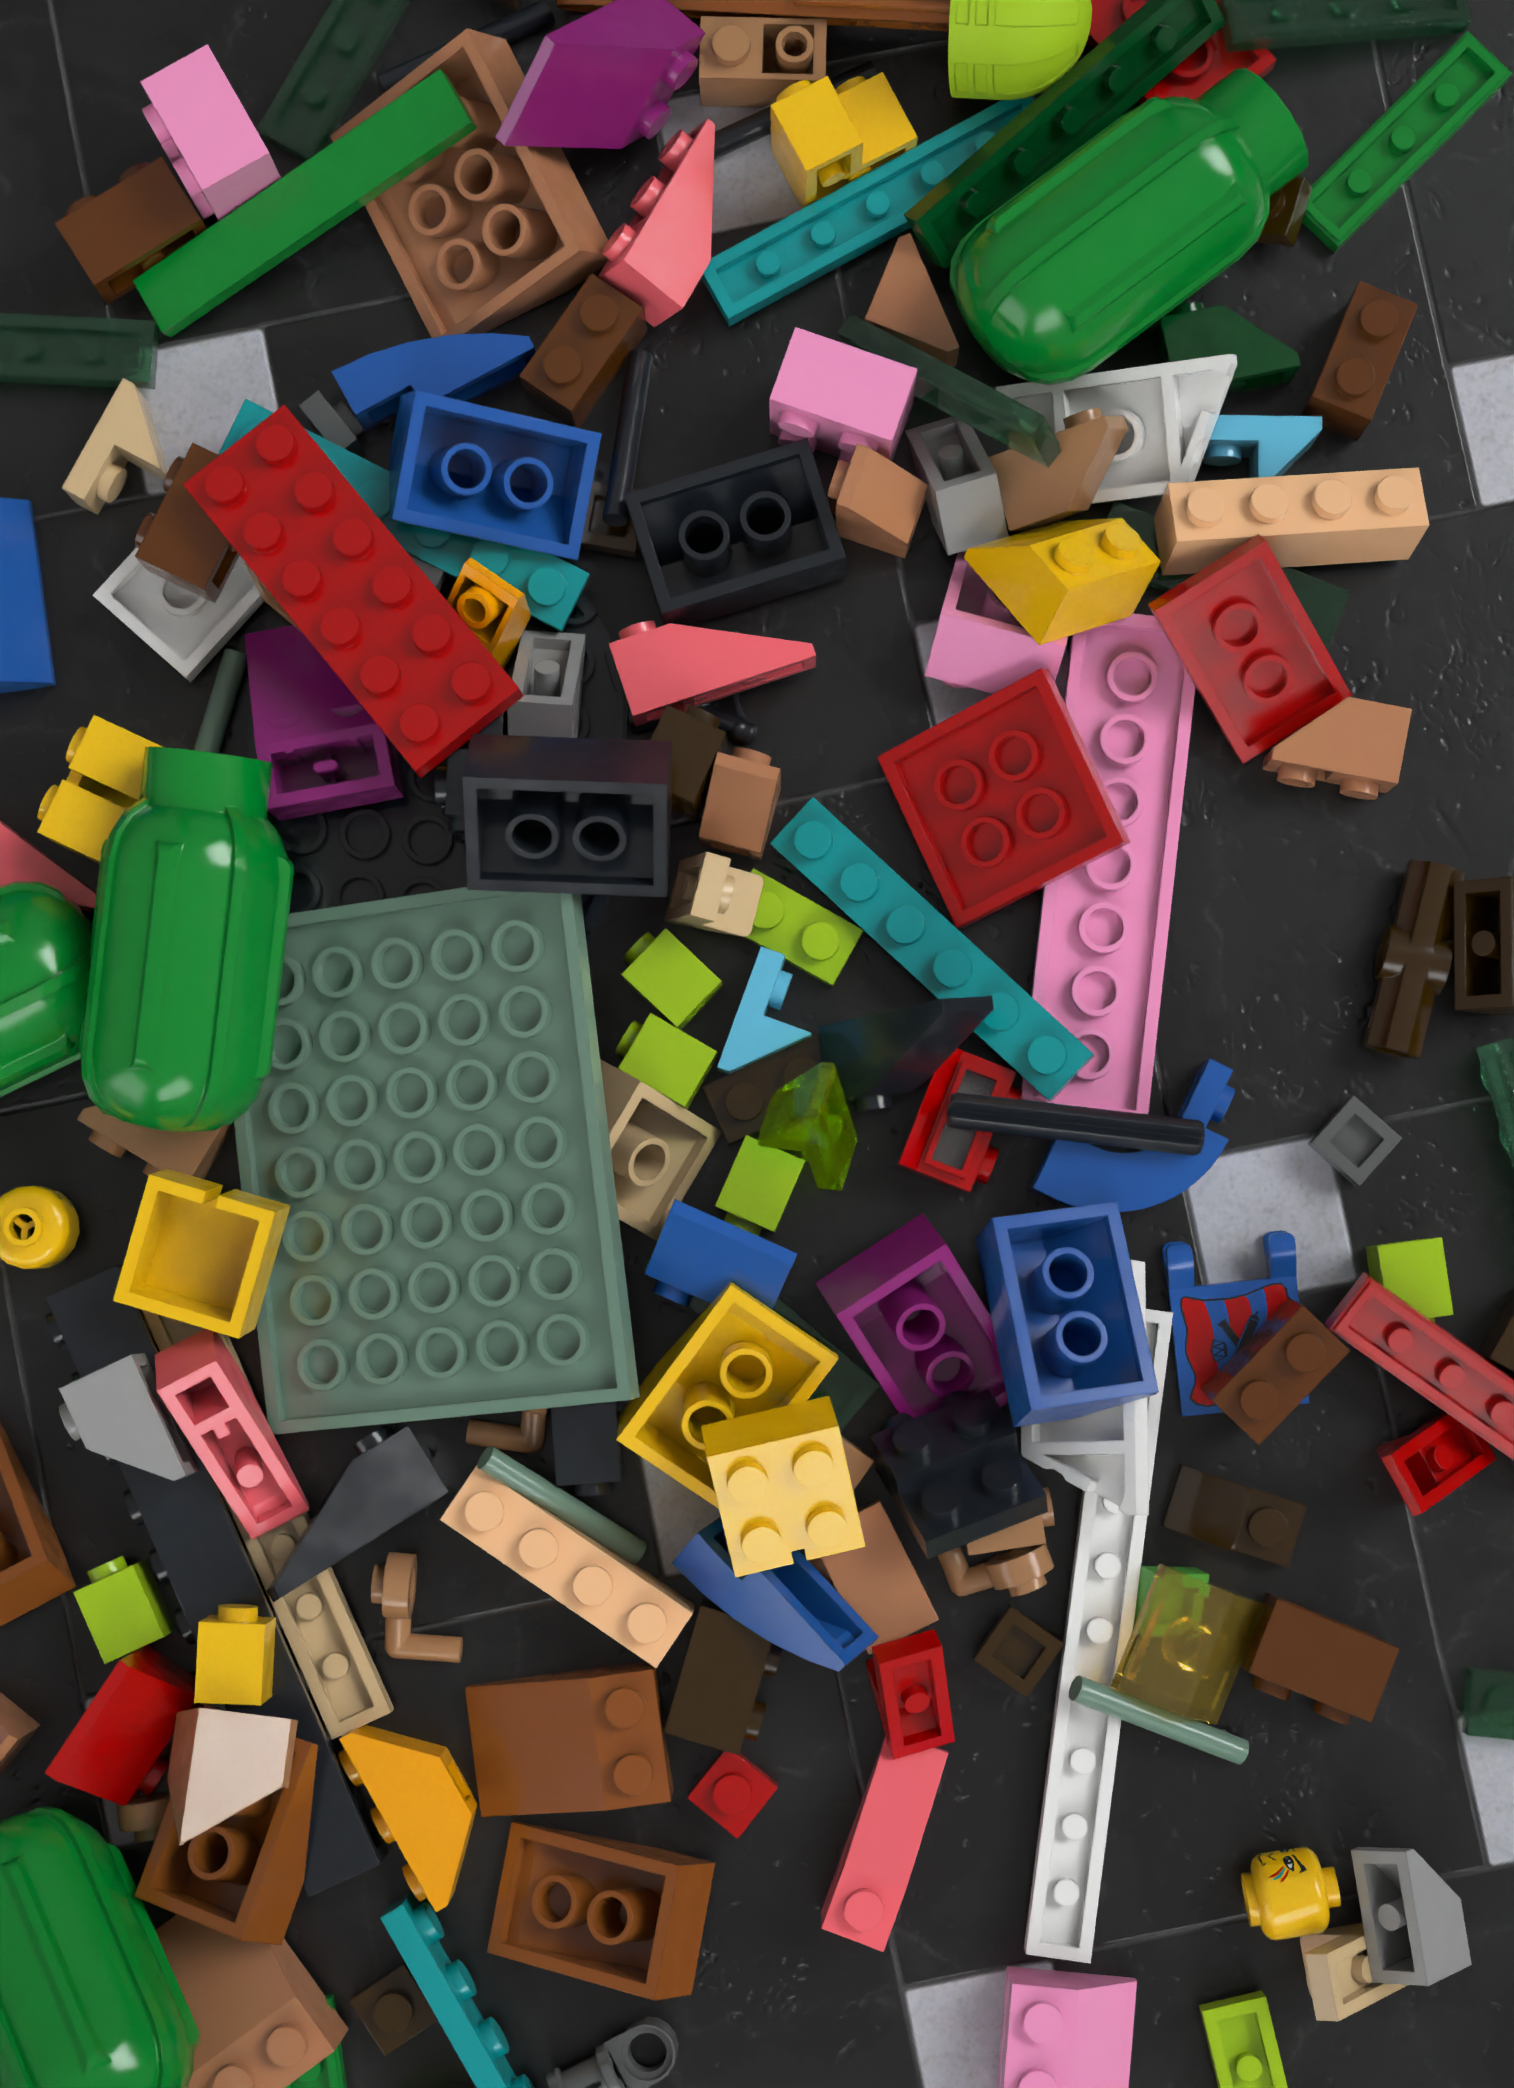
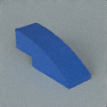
(446, 366)
(783, 1604)

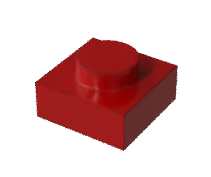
(732, 1791)

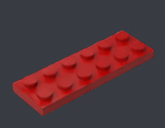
(353, 591)

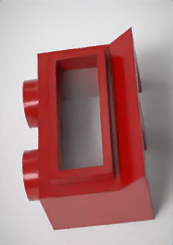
(949, 1153)

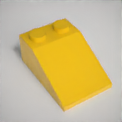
(723, 1367)

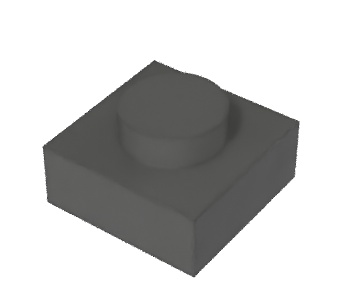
(333, 423)
(1354, 1141)

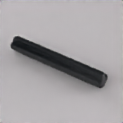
(1075, 1124)

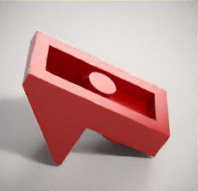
(1434, 1461)
(912, 1693)

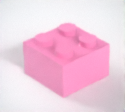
(207, 134)
(840, 397)

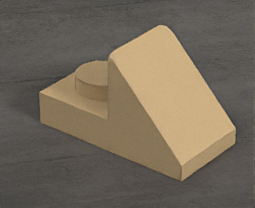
(121, 436)
(714, 895)
(1340, 1973)

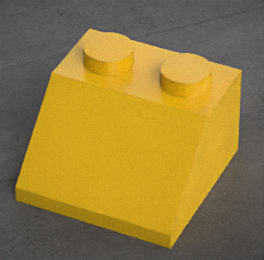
(1067, 575)

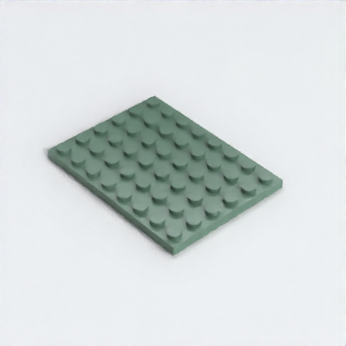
(438, 1167)

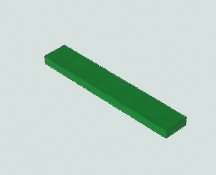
(305, 203)

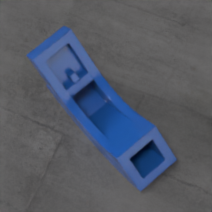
(1087, 1175)

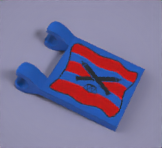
(1219, 1318)

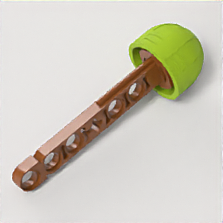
(992, 44)

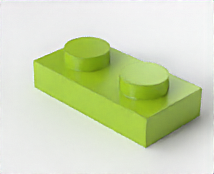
(802, 931)
(1243, 2042)

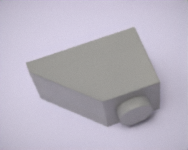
(961, 484)
(551, 681)
(126, 1419)
(1408, 1918)

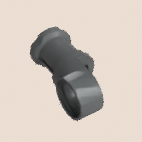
(614, 2064)

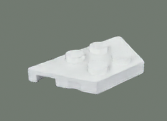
(1166, 412)
(1102, 1449)

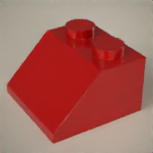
(127, 1729)

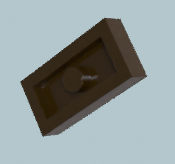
(744, 1095)

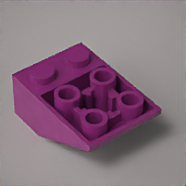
(314, 731)

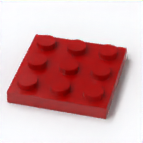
(1003, 798)

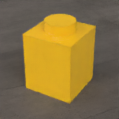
(235, 1656)

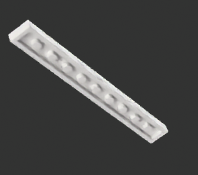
(1082, 1738)

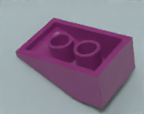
(604, 78)
(916, 1320)

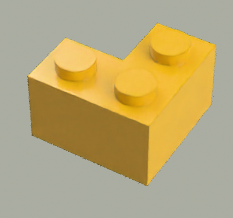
(836, 134)

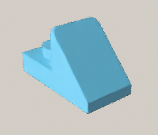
(1267, 441)
(752, 1032)

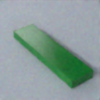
(1403, 140)

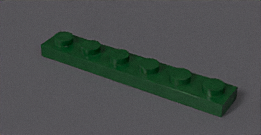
(1063, 119)

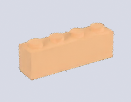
(1300, 517)
(570, 1566)

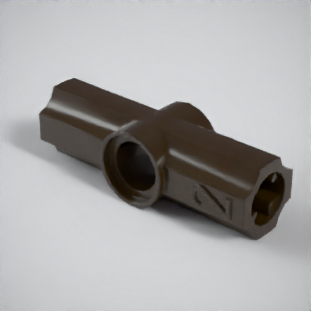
(1413, 960)

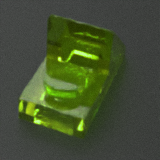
(813, 1119)

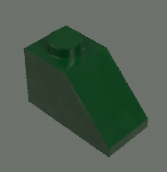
(1205, 332)

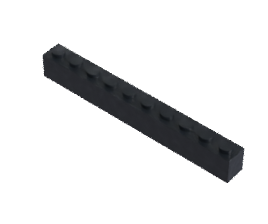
(210, 1566)

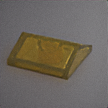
(1187, 1645)

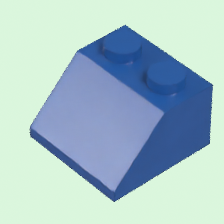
(703, 1254)

